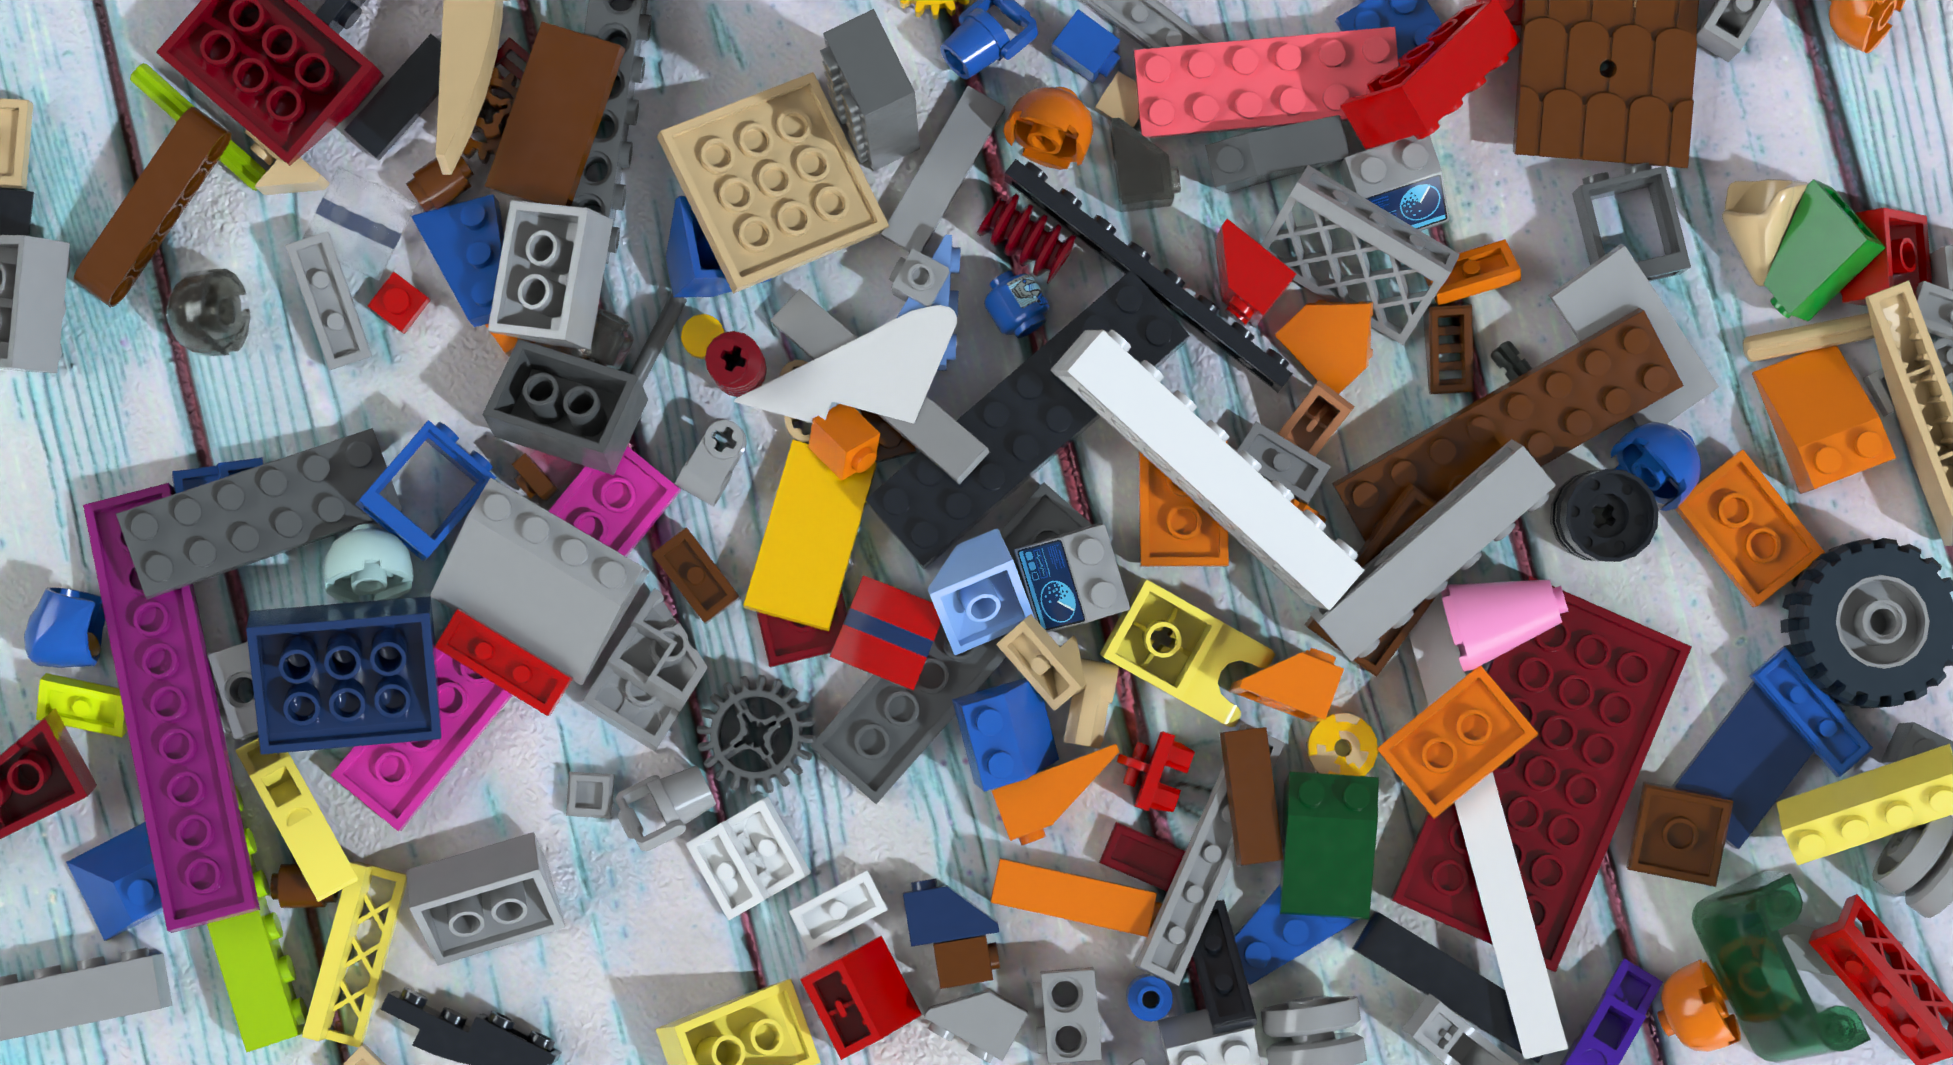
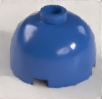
(1662, 459)

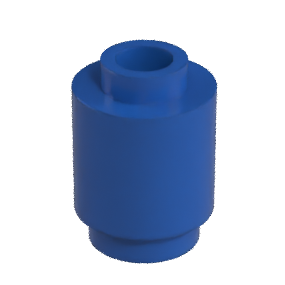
(1145, 983)

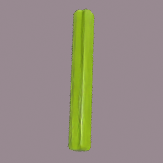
(176, 105)

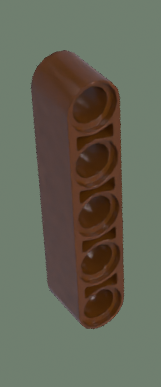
(152, 206)

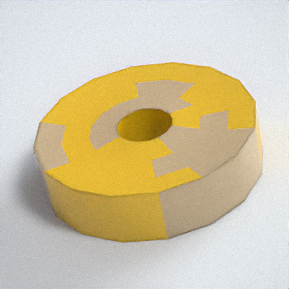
(1352, 730)

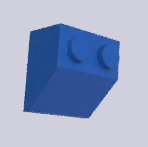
(1005, 733)

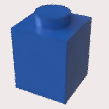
(1087, 47)

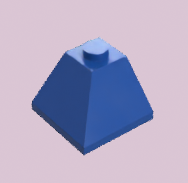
(690, 259)
(119, 882)

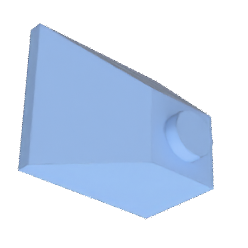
(979, 593)

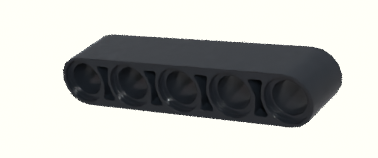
(1439, 975)

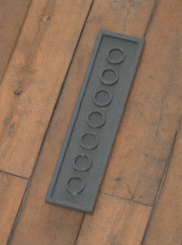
(891, 725)

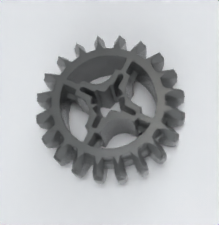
(723, 754)

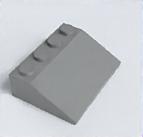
(538, 580)

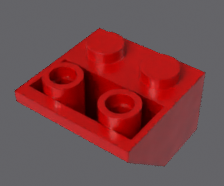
(861, 997)

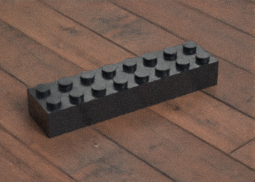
(1021, 424)

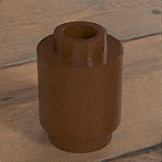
(434, 188)
(293, 891)

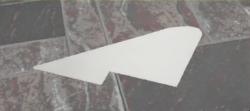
(876, 373)

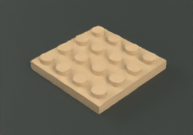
(772, 182)

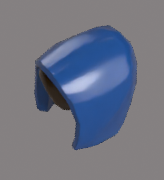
(65, 629)

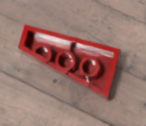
(1433, 76)

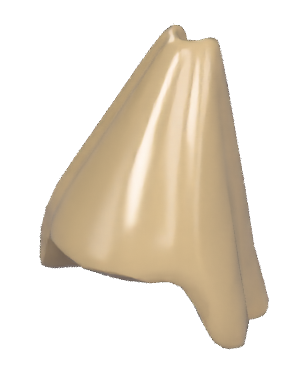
(1758, 219)

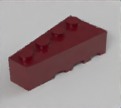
(41, 775)

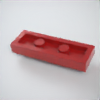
(503, 662)

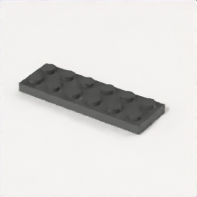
(253, 514)

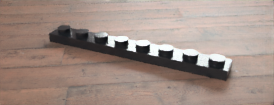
(1165, 285)

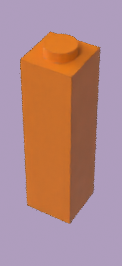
(1075, 897)

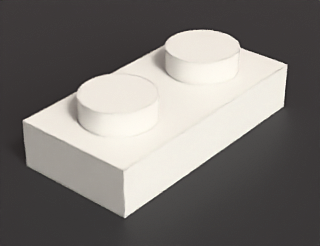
(838, 910)

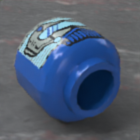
(1016, 304)

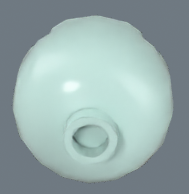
(366, 564)

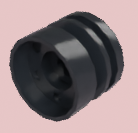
(1628, 512)

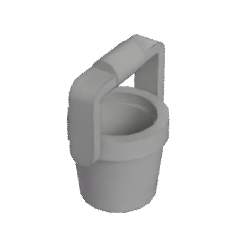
(678, 799)

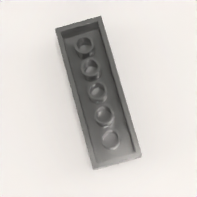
(870, 91)

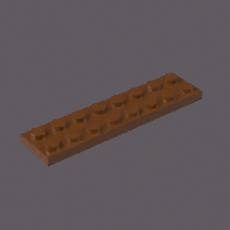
(1542, 409)

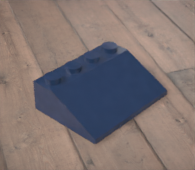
(344, 675)

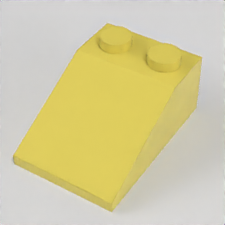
(746, 1030)

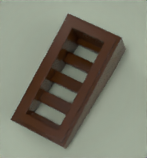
(1433, 348)

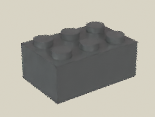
(565, 406)

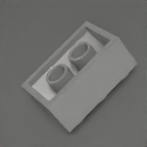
(550, 274)
(32, 302)
(484, 899)

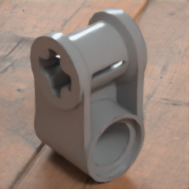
(709, 470)

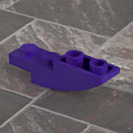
(1615, 1017)

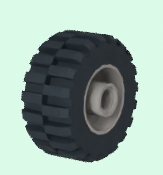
(1871, 623)

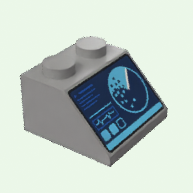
(1400, 179)
(1072, 578)

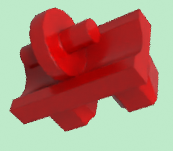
(1166, 753)

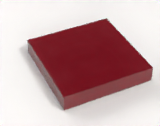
(793, 642)

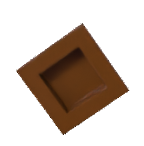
(533, 479)

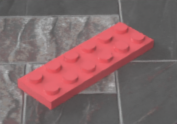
(1257, 80)

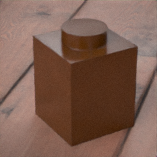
(965, 961)

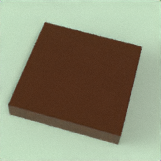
(1679, 834)

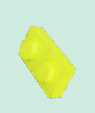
(82, 704)

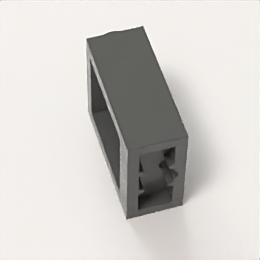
(1637, 177)

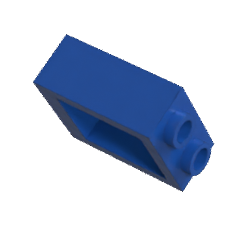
(395, 522)

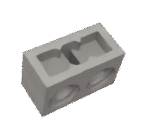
(1080, 1014)

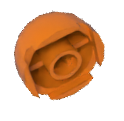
(1862, 22)
(1050, 127)
(1697, 1009)

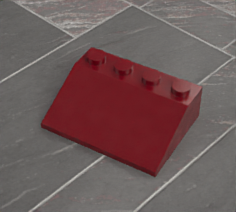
(272, 69)

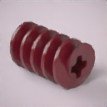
(1027, 236)
(730, 348)

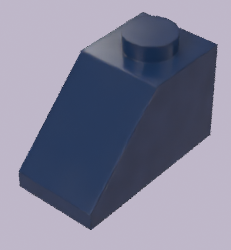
(943, 914)

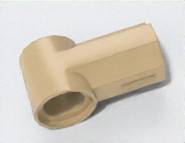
(1090, 704)

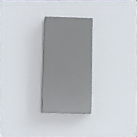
(1613, 290)

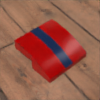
(887, 633)

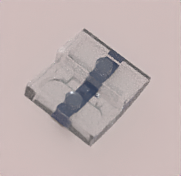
(362, 221)

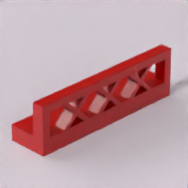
(1884, 989)

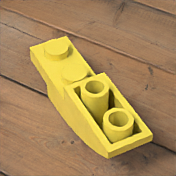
(298, 820)

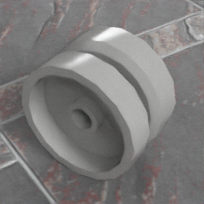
(1920, 865)
(1312, 1028)

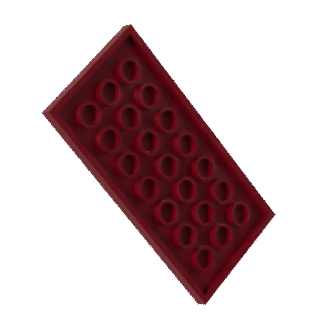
(1596, 702)

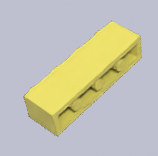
(1868, 805)

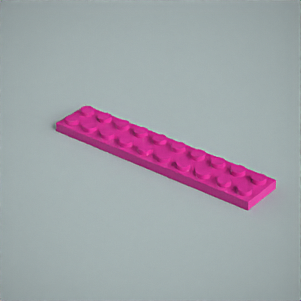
(403, 775)

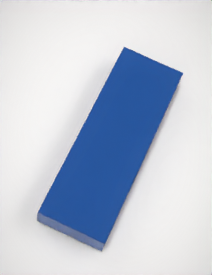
(1811, 712)

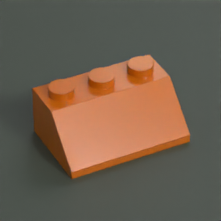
(1296, 685)

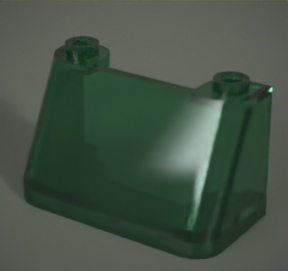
(1759, 975)

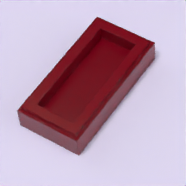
(1141, 856)

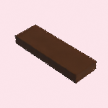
(1251, 796)

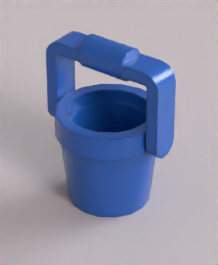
(983, 40)

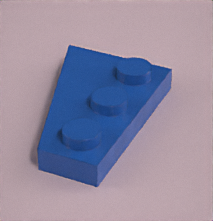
(467, 248)
(1275, 938)

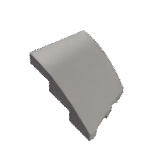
(647, 676)

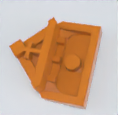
(1331, 340)

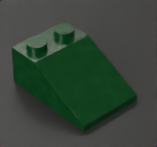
(1328, 844)

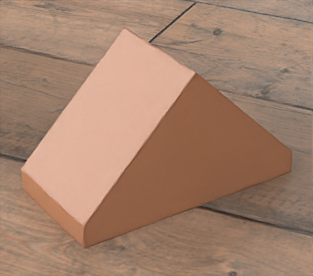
(1316, 418)

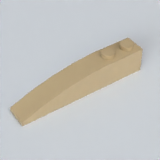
(466, 66)
(1918, 395)

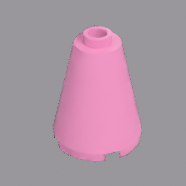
(1499, 616)

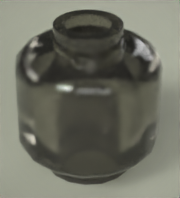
(609, 342)

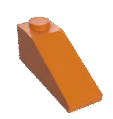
(1045, 796)

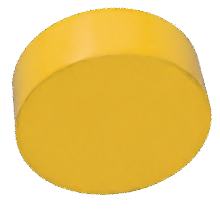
(699, 333)

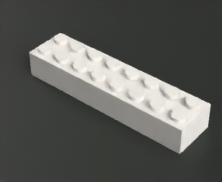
(1207, 468)

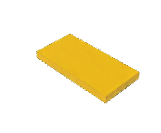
(808, 540)

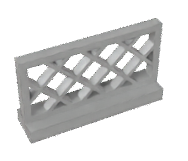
(1380, 231)

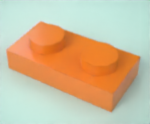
(1479, 272)

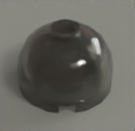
(207, 312)

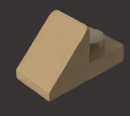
(285, 178)
(1049, 668)

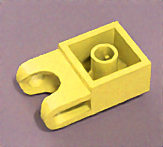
(1192, 660)

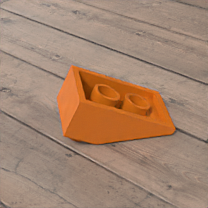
(1822, 418)

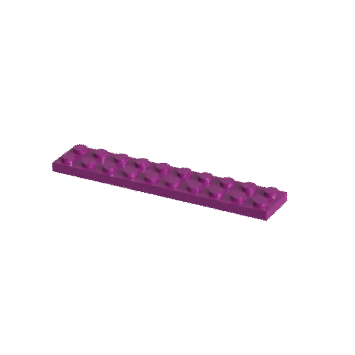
(172, 731)

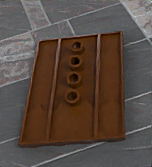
(1618, 115)

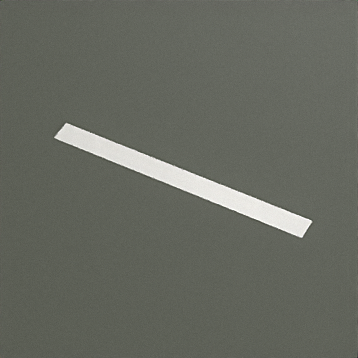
(1494, 862)

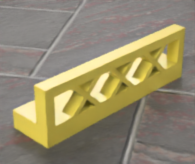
(338, 954)

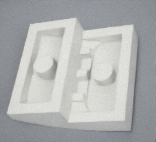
(748, 858)

